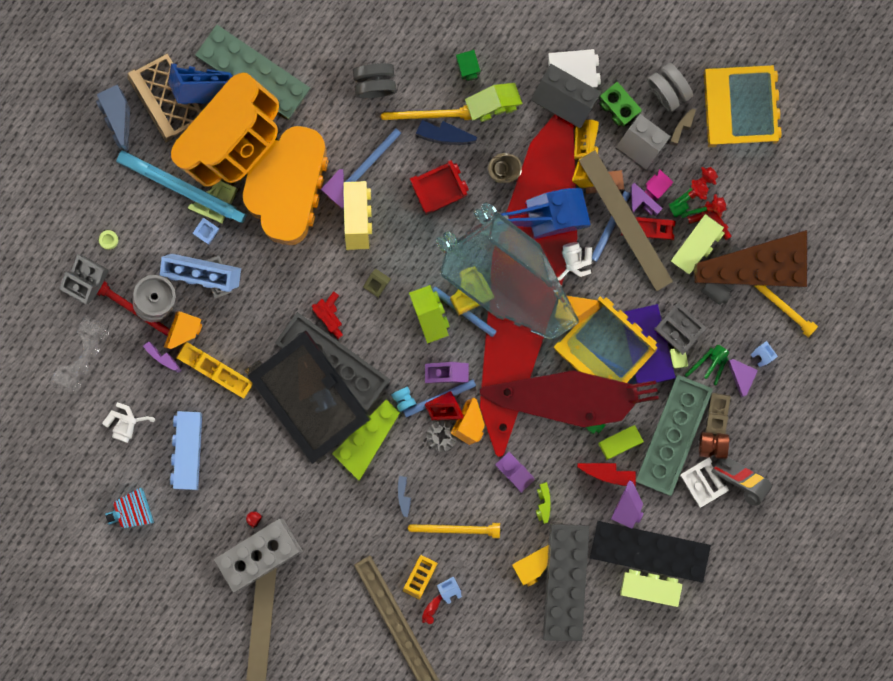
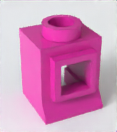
(658, 185)

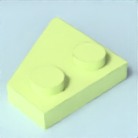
(220, 190)

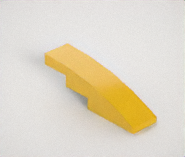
(214, 369)

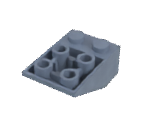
(115, 106)

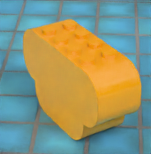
(228, 133)
(286, 184)

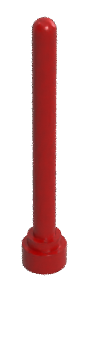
(105, 290)

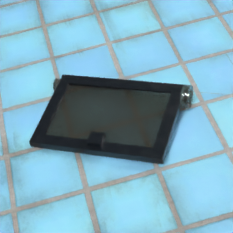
(308, 397)

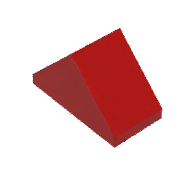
(444, 408)

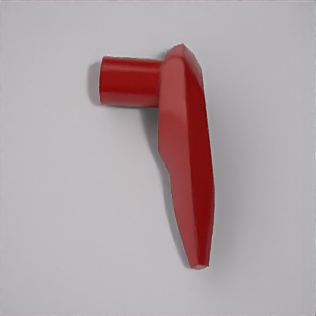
(431, 609)

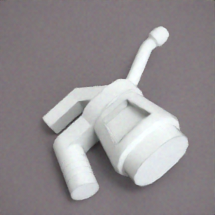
(572, 255)
(124, 428)

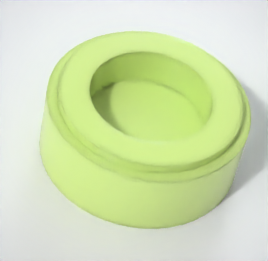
(108, 240)

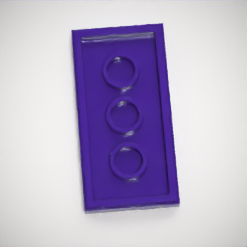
(659, 365)

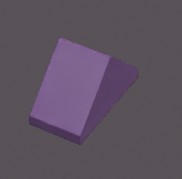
(335, 190)
(742, 375)

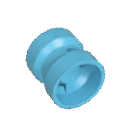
(403, 394)

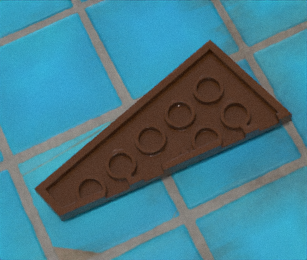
(767, 264)

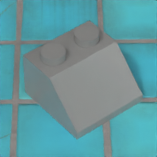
(643, 141)

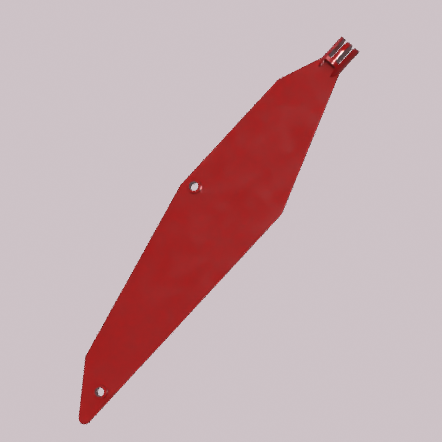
(514, 349)

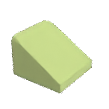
(678, 359)

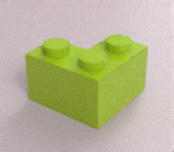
(493, 100)
(430, 313)

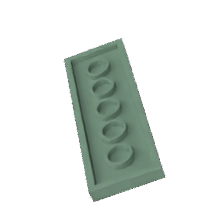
(231, 55)
(674, 435)

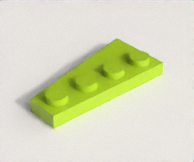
(363, 444)

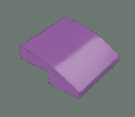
(165, 360)

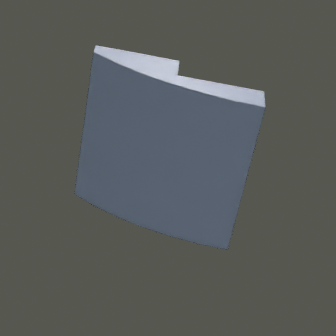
(403, 501)

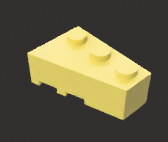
(356, 215)

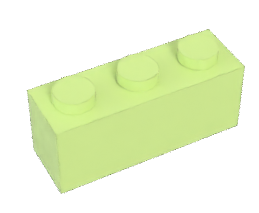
(698, 244)
(651, 588)

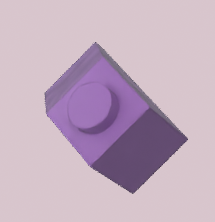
(446, 372)
(629, 507)

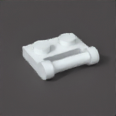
(698, 485)

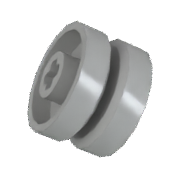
(670, 87)
(153, 287)

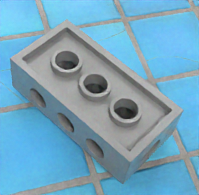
(245, 551)

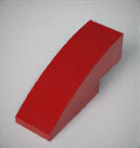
(607, 473)

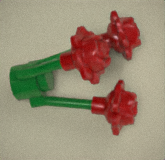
(699, 189)

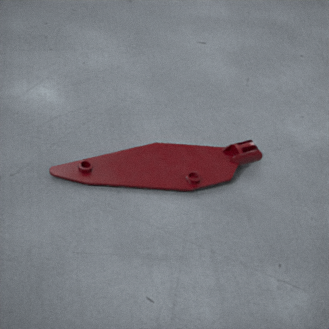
(571, 397)

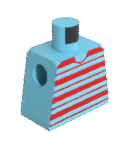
(131, 510)

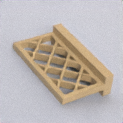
(150, 103)

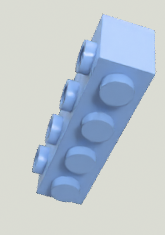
(200, 272)
(187, 450)

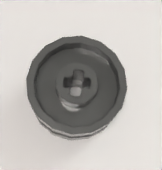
(374, 80)

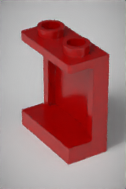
(439, 187)

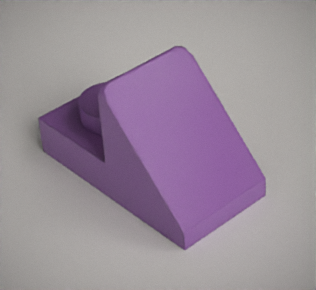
(639, 197)
(515, 472)

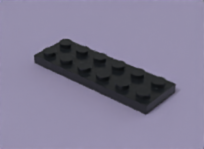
(650, 551)

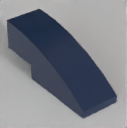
(446, 134)

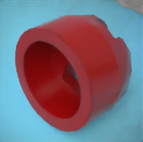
(253, 518)

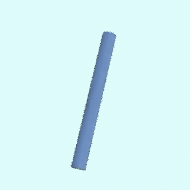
(374, 156)
(606, 234)
(470, 316)
(456, 390)

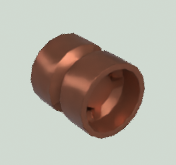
(714, 445)

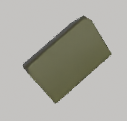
(376, 283)

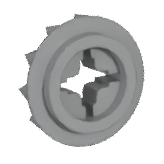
(433, 440)

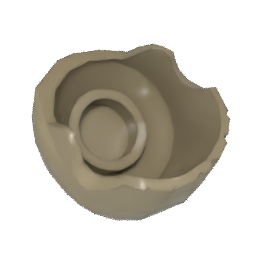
(504, 168)

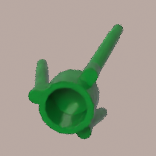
(718, 355)

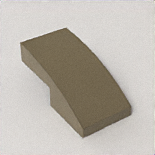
(685, 123)
(718, 413)

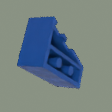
(196, 86)

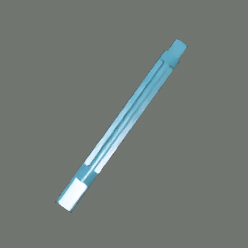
(180, 186)

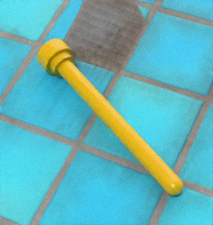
(463, 113)
(807, 326)
(492, 530)

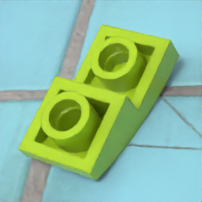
(620, 442)
(544, 509)

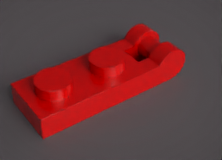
(652, 228)

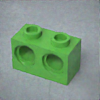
(624, 102)

